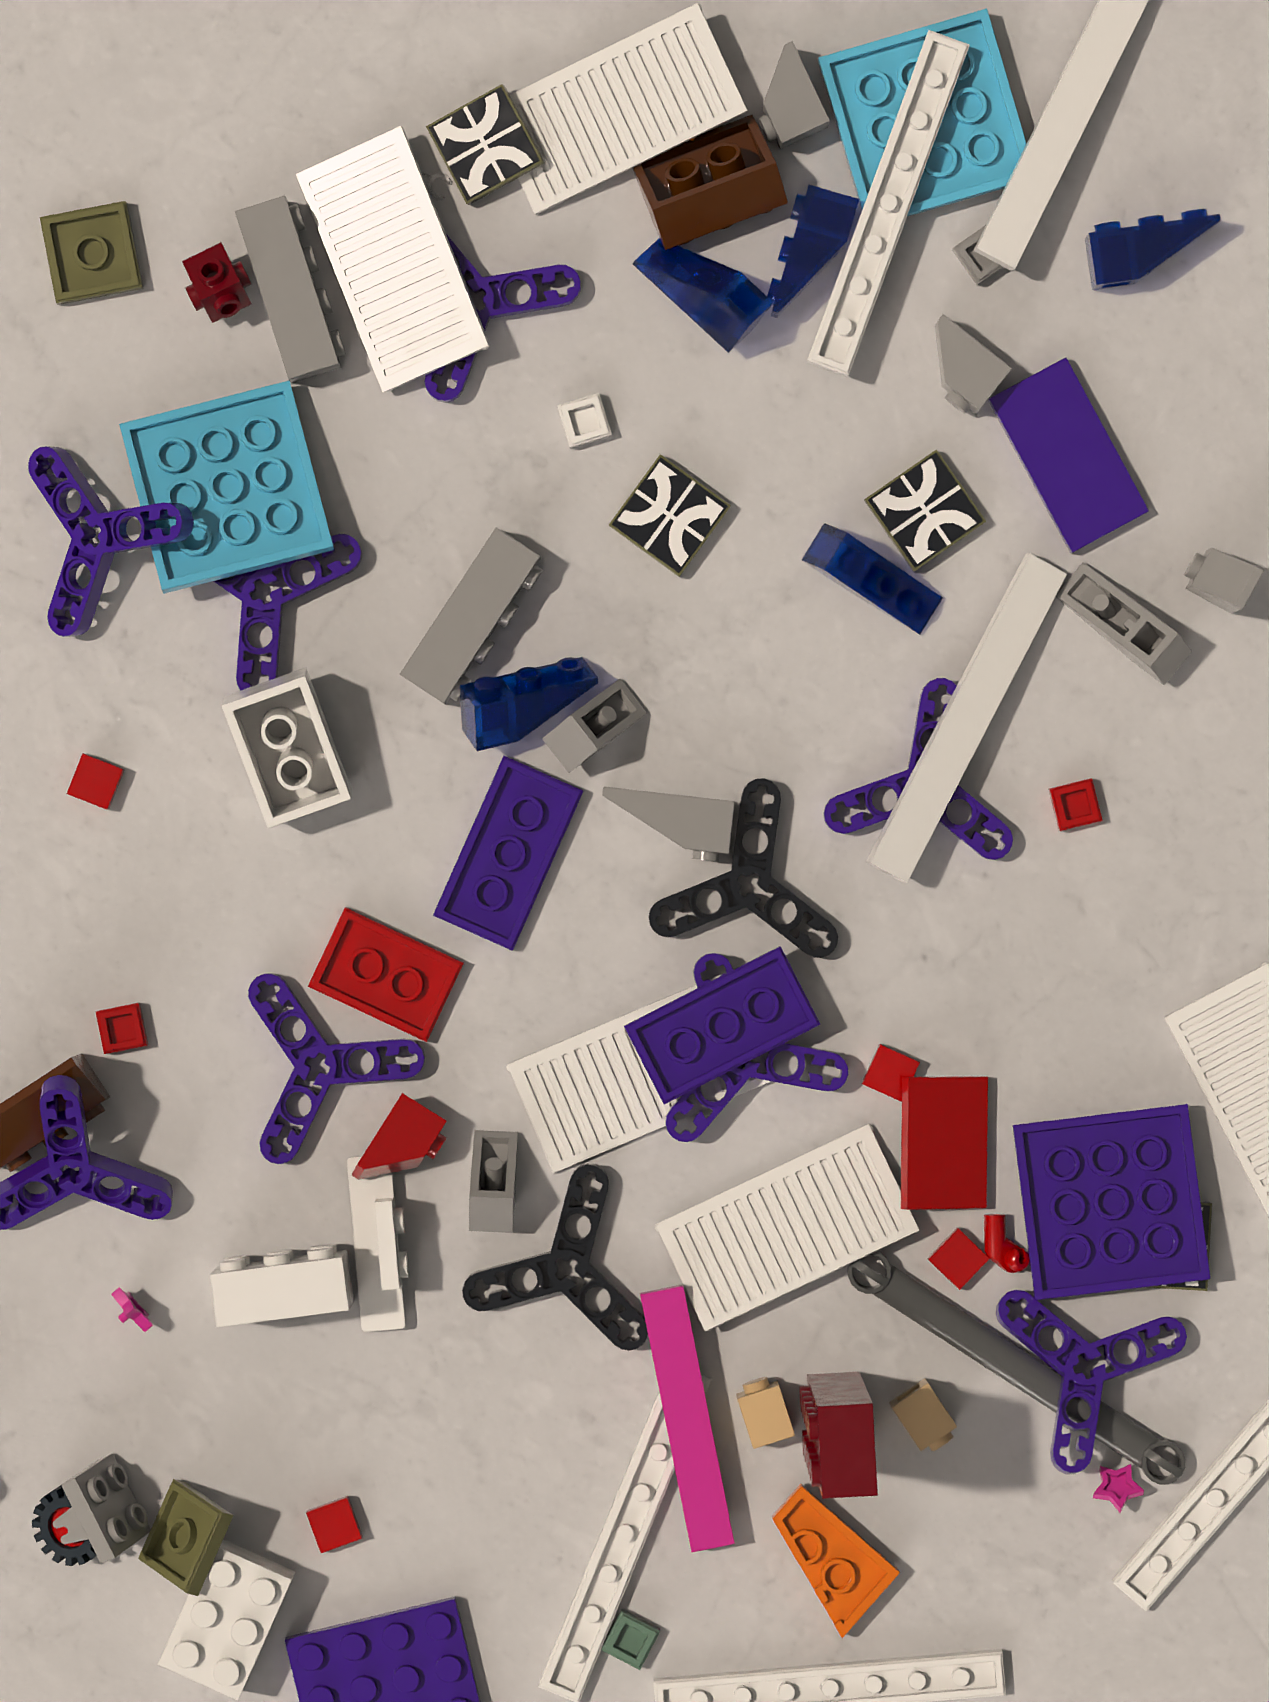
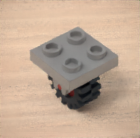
(91, 1515)

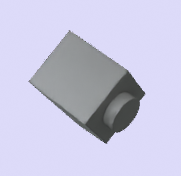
(791, 103)
(966, 367)
(1222, 579)
(594, 725)
(493, 1181)

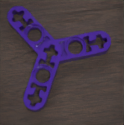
(498, 306)
(82, 549)
(271, 613)
(898, 781)
(310, 1046)
(737, 1077)
(75, 1154)
(1077, 1385)

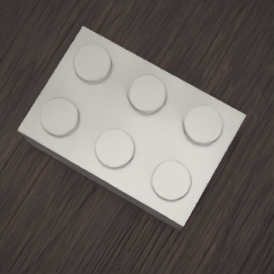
(286, 747)
(281, 1286)
(227, 1621)

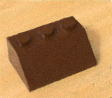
(710, 182)
(21, 1115)

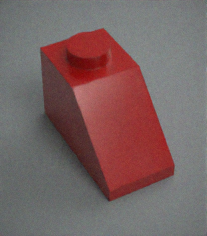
(402, 1140)

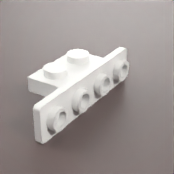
(377, 1250)

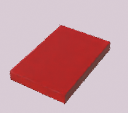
(385, 974)
(944, 1142)

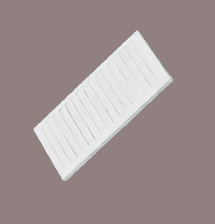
(625, 106)
(393, 259)
(1229, 1055)
(597, 1092)
(786, 1227)

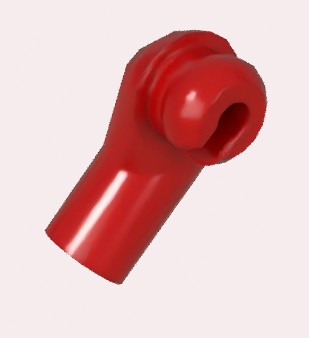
(1000, 1248)

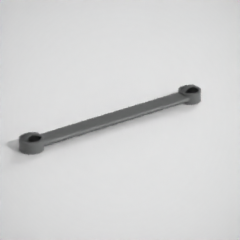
(1013, 1365)

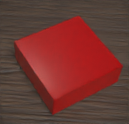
(95, 781)
(1075, 804)
(121, 1028)
(887, 1071)
(958, 1258)
(334, 1524)

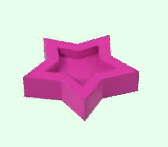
(131, 1309)
(1117, 1486)

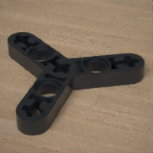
(729, 887)
(545, 1268)

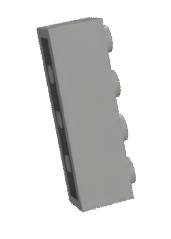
(289, 289)
(471, 616)

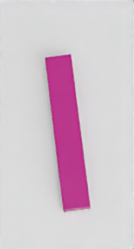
(687, 1418)

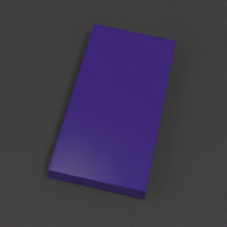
(1068, 455)
(508, 853)
(722, 1025)

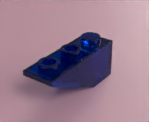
(819, 237)
(1131, 253)
(707, 291)
(871, 577)
(515, 704)

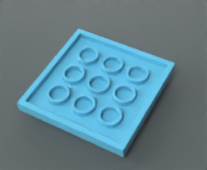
(979, 130)
(242, 477)

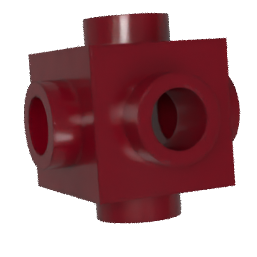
(217, 283)

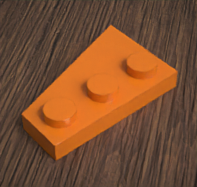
(834, 1557)

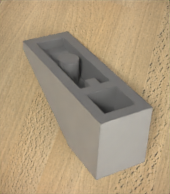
(1124, 623)
(686, 820)

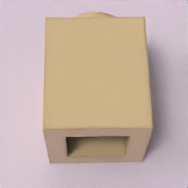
(764, 1412)
(924, 1416)

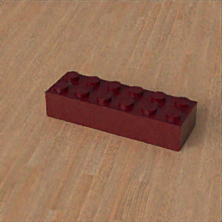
(839, 1435)

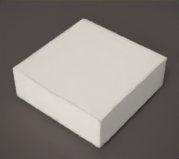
(584, 420)

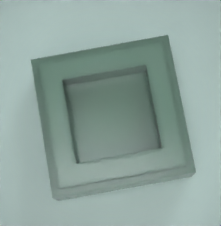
(630, 1639)

